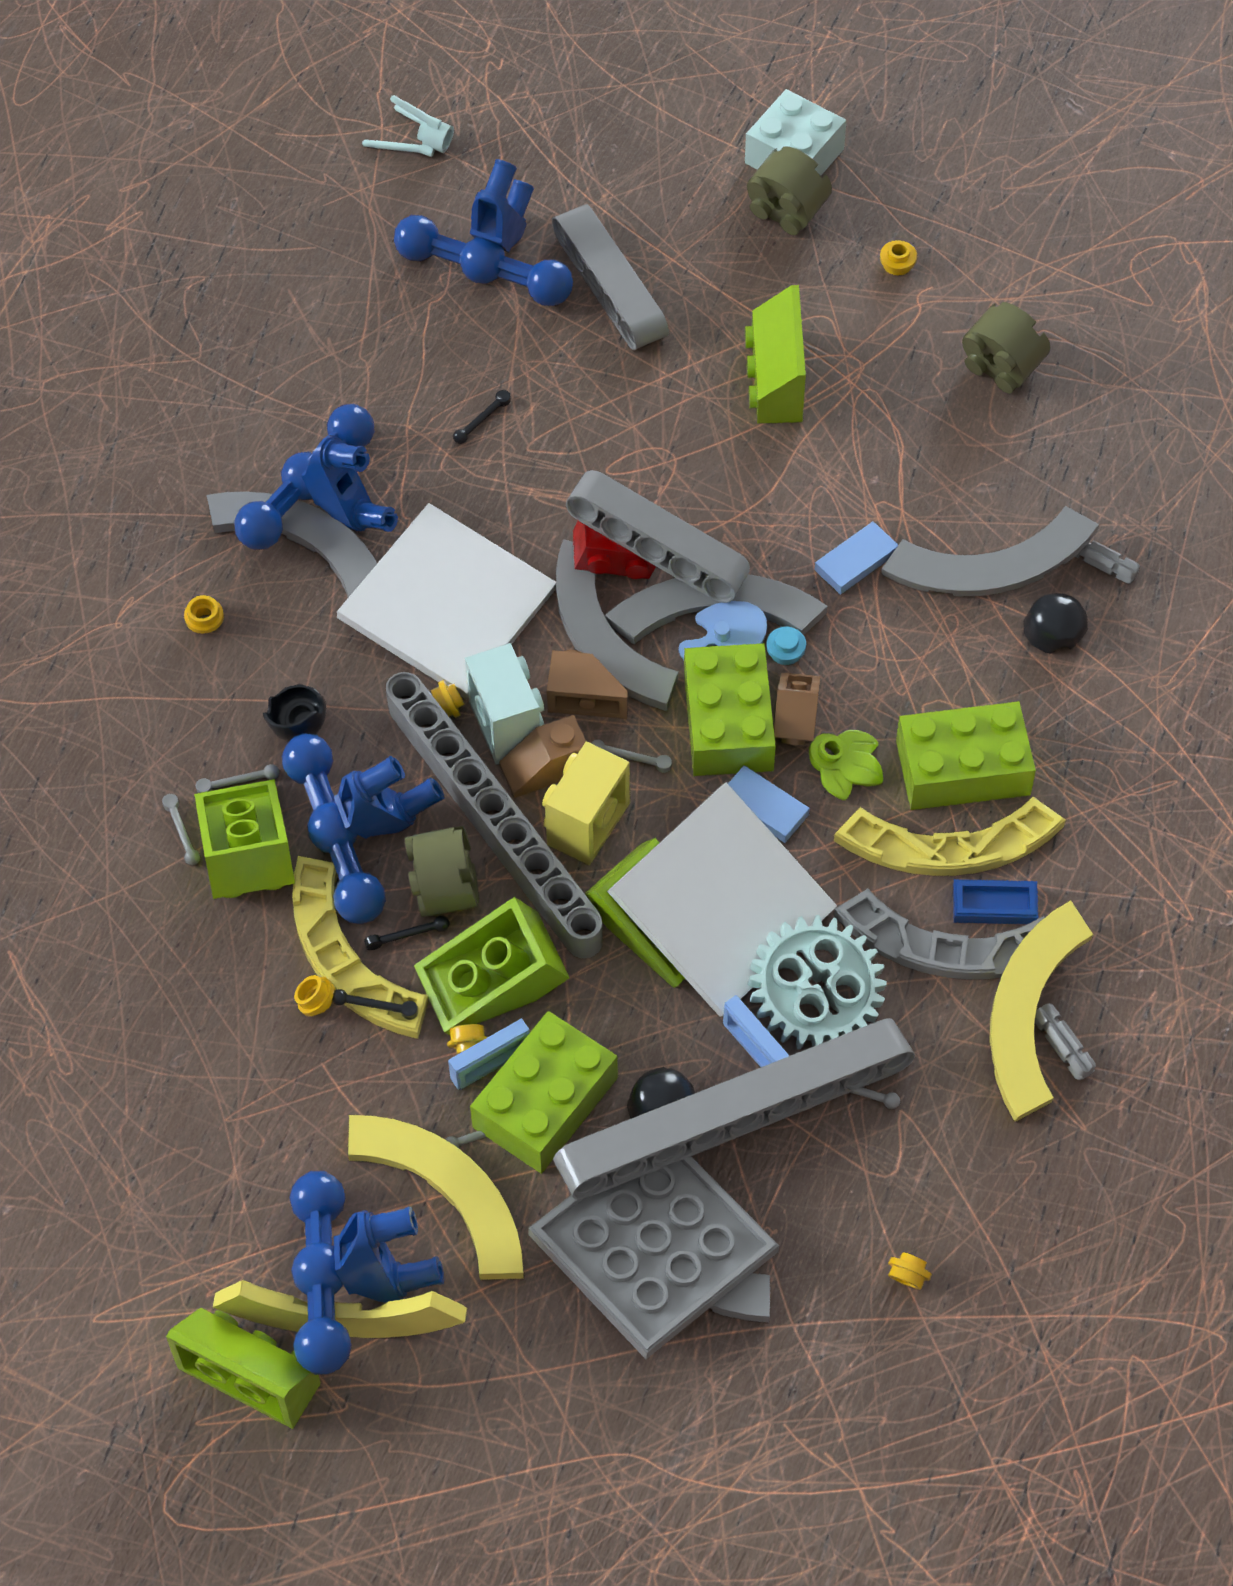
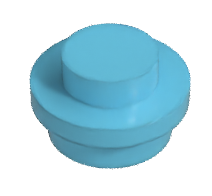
(786, 645)

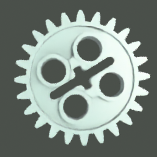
(850, 968)

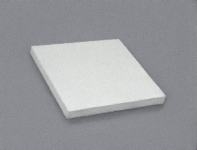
(445, 597)
(718, 894)

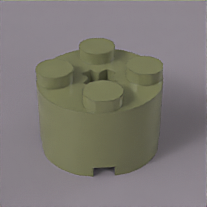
(788, 189)
(1005, 346)
(442, 871)

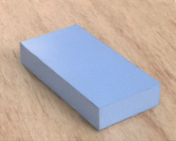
(856, 557)
(773, 806)
(751, 1033)
(486, 1055)

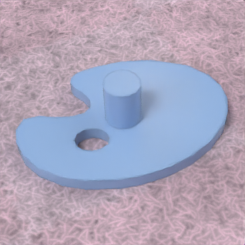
(729, 625)

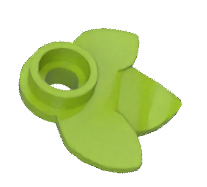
(850, 763)

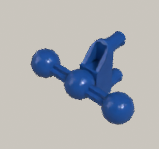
(496, 228)
(327, 478)
(360, 808)
(356, 1261)

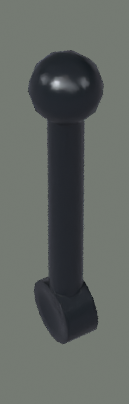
(502, 399)
(375, 941)
(408, 1009)

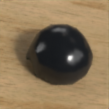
(1055, 622)
(295, 711)
(657, 1089)

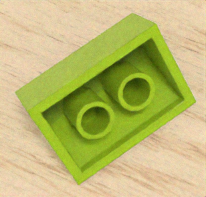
(777, 359)
(242, 1365)

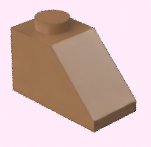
(584, 687)
(796, 708)
(542, 756)

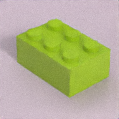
(729, 709)
(965, 755)
(544, 1091)

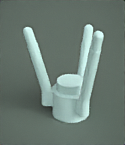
(432, 132)

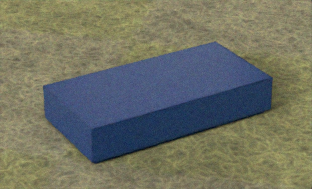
(995, 901)

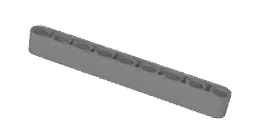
(496, 828)
(732, 1108)

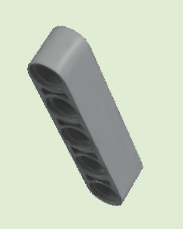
(610, 277)
(658, 536)

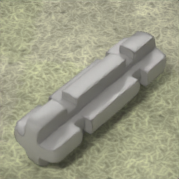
(1109, 561)
(1064, 1042)

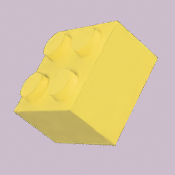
(586, 802)

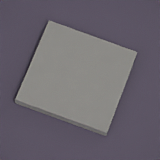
(655, 1250)

